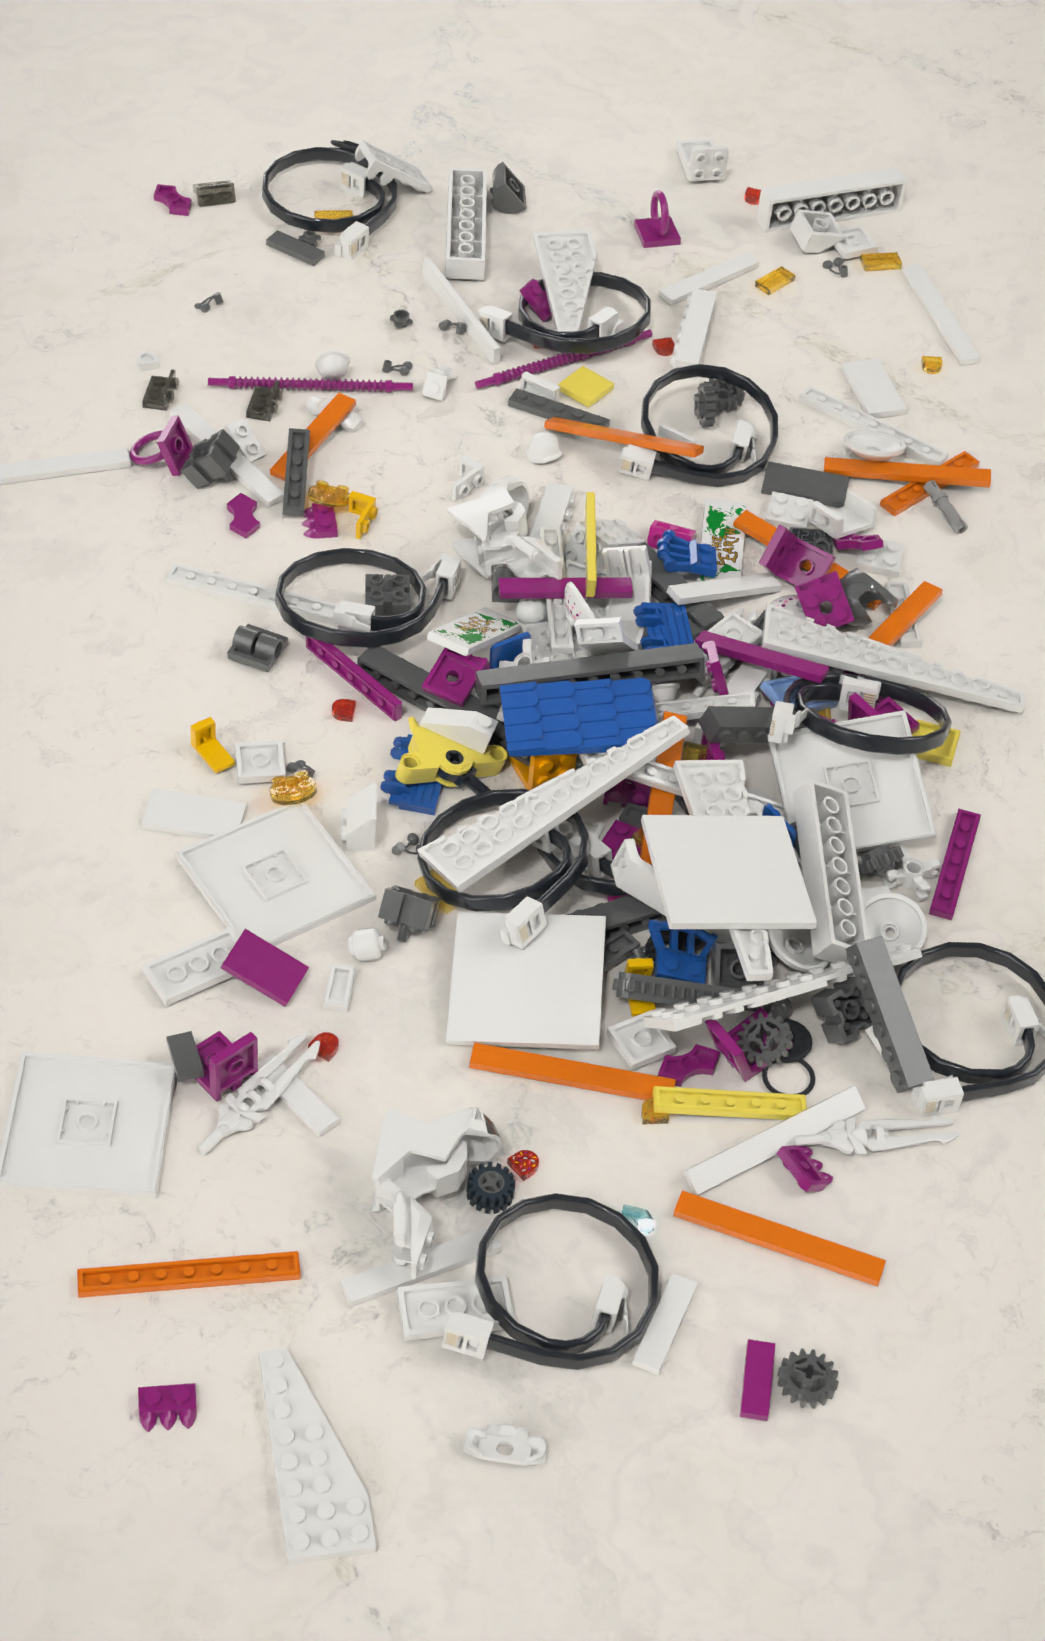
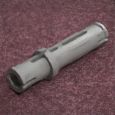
(940, 500)

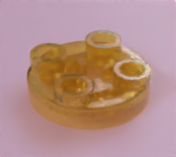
(329, 495)
(292, 789)

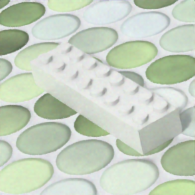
(843, 196)
(466, 224)
(830, 869)

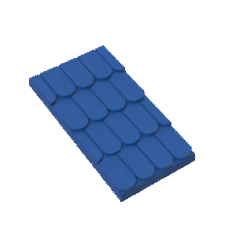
(575, 715)

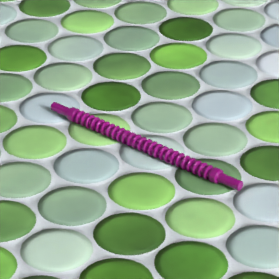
(498, 378)
(388, 385)

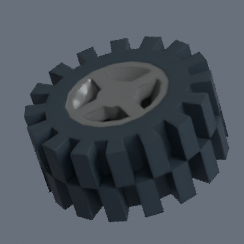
(495, 1179)

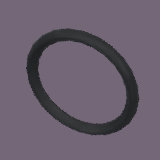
(805, 1092)

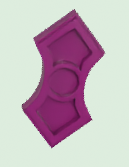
(172, 199)
(242, 509)
(860, 542)
(696, 1062)

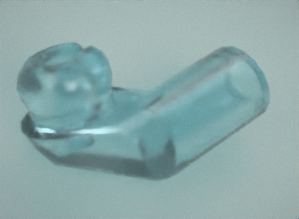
(641, 1217)

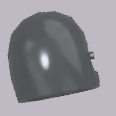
(860, 591)

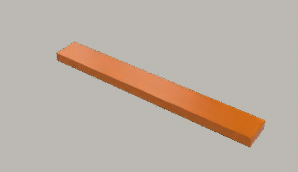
(624, 437)
(908, 472)
(764, 532)
(661, 801)
(566, 1072)
(779, 1238)
(188, 1274)

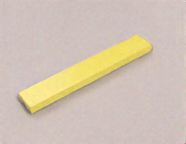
(590, 544)
(727, 1103)

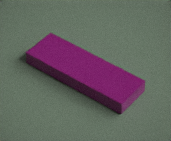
(757, 1380)

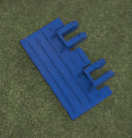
(665, 624)
(410, 797)

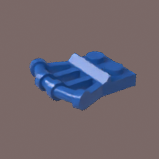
(686, 556)
(677, 964)

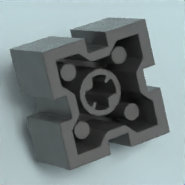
(211, 460)
(388, 594)
(409, 908)
(842, 1011)

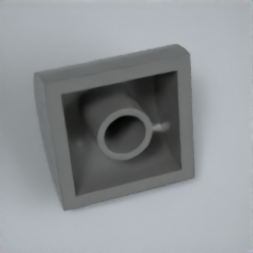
(507, 191)
(726, 967)

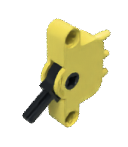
(446, 761)

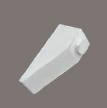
(461, 726)

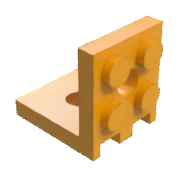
(542, 768)

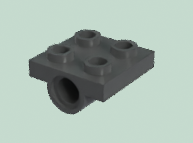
(256, 647)

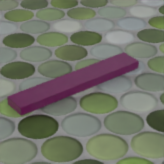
(555, 589)
(765, 657)
(356, 677)
(954, 864)

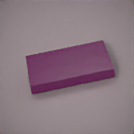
(264, 967)

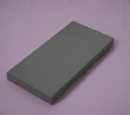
(808, 483)

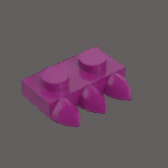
(536, 298)
(320, 522)
(803, 1168)
(167, 1404)

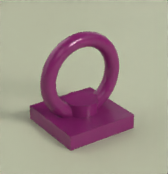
(657, 230)
(173, 446)

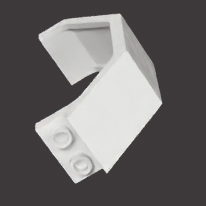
(619, 630)
(636, 876)

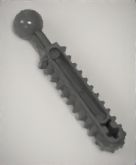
(676, 991)

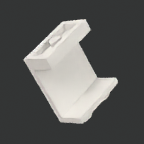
(840, 522)

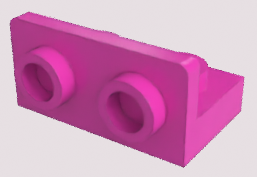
(657, 529)

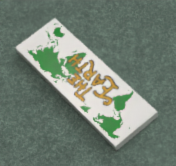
(720, 533)
(474, 631)

